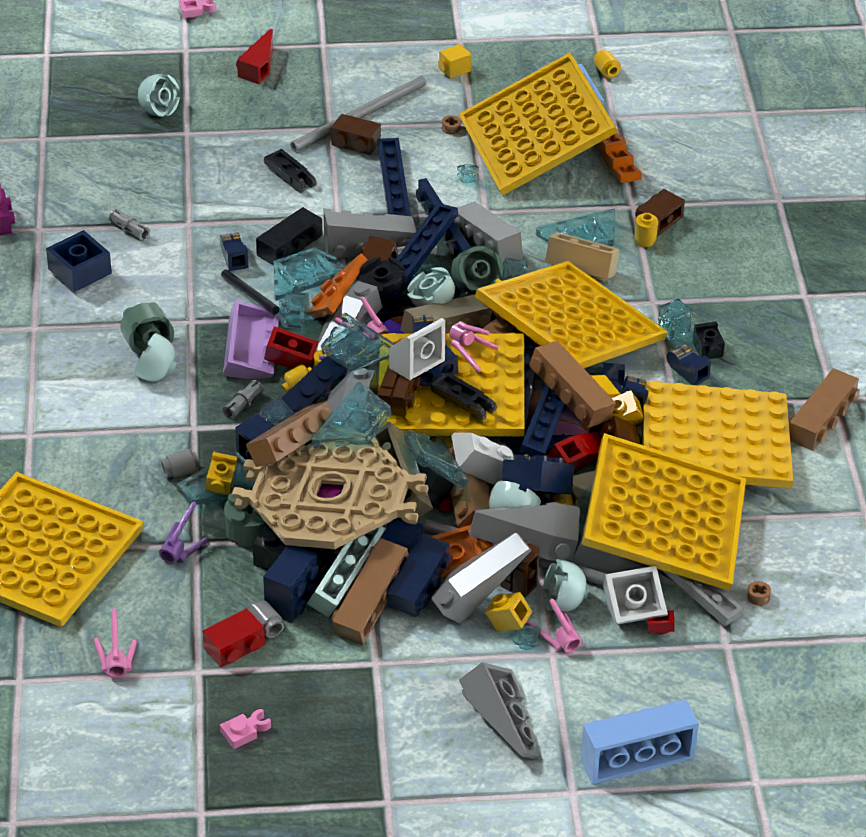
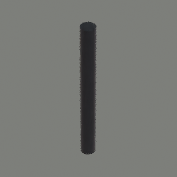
(251, 292)

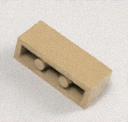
(588, 256)

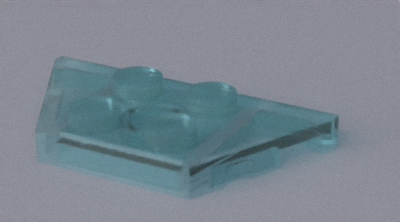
(593, 227)
(304, 271)
(355, 344)
(354, 419)
(435, 456)

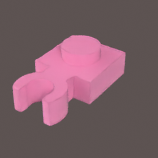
(195, 8)
(243, 730)

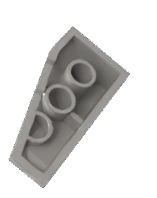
(477, 578)

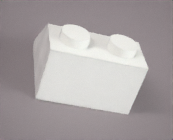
(419, 351)
(480, 456)
(634, 595)

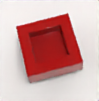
(663, 624)

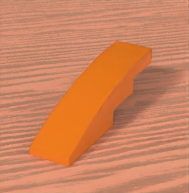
(619, 159)

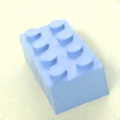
(639, 741)

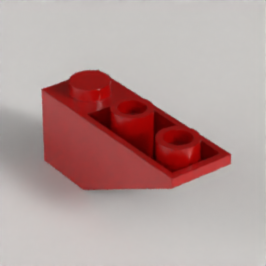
(256, 61)
(578, 449)

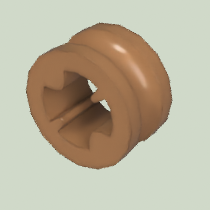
(451, 124)
(756, 598)

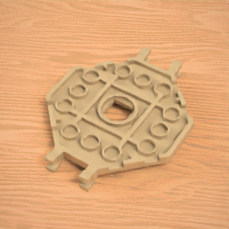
(370, 497)

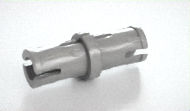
(129, 224)
(243, 399)

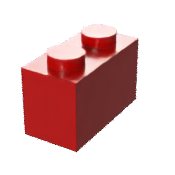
(290, 349)
(233, 637)

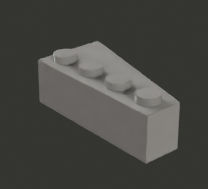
(485, 229)
(348, 232)

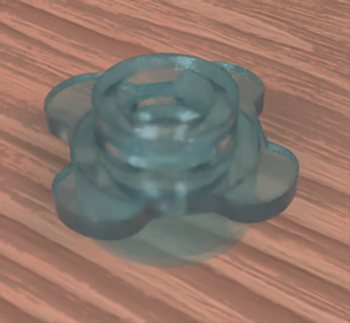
(467, 173)
(527, 637)

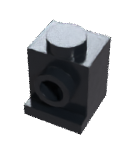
(708, 340)

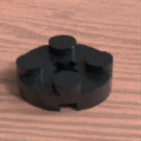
(390, 270)

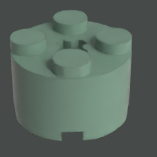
(477, 257)
(142, 322)
(242, 524)

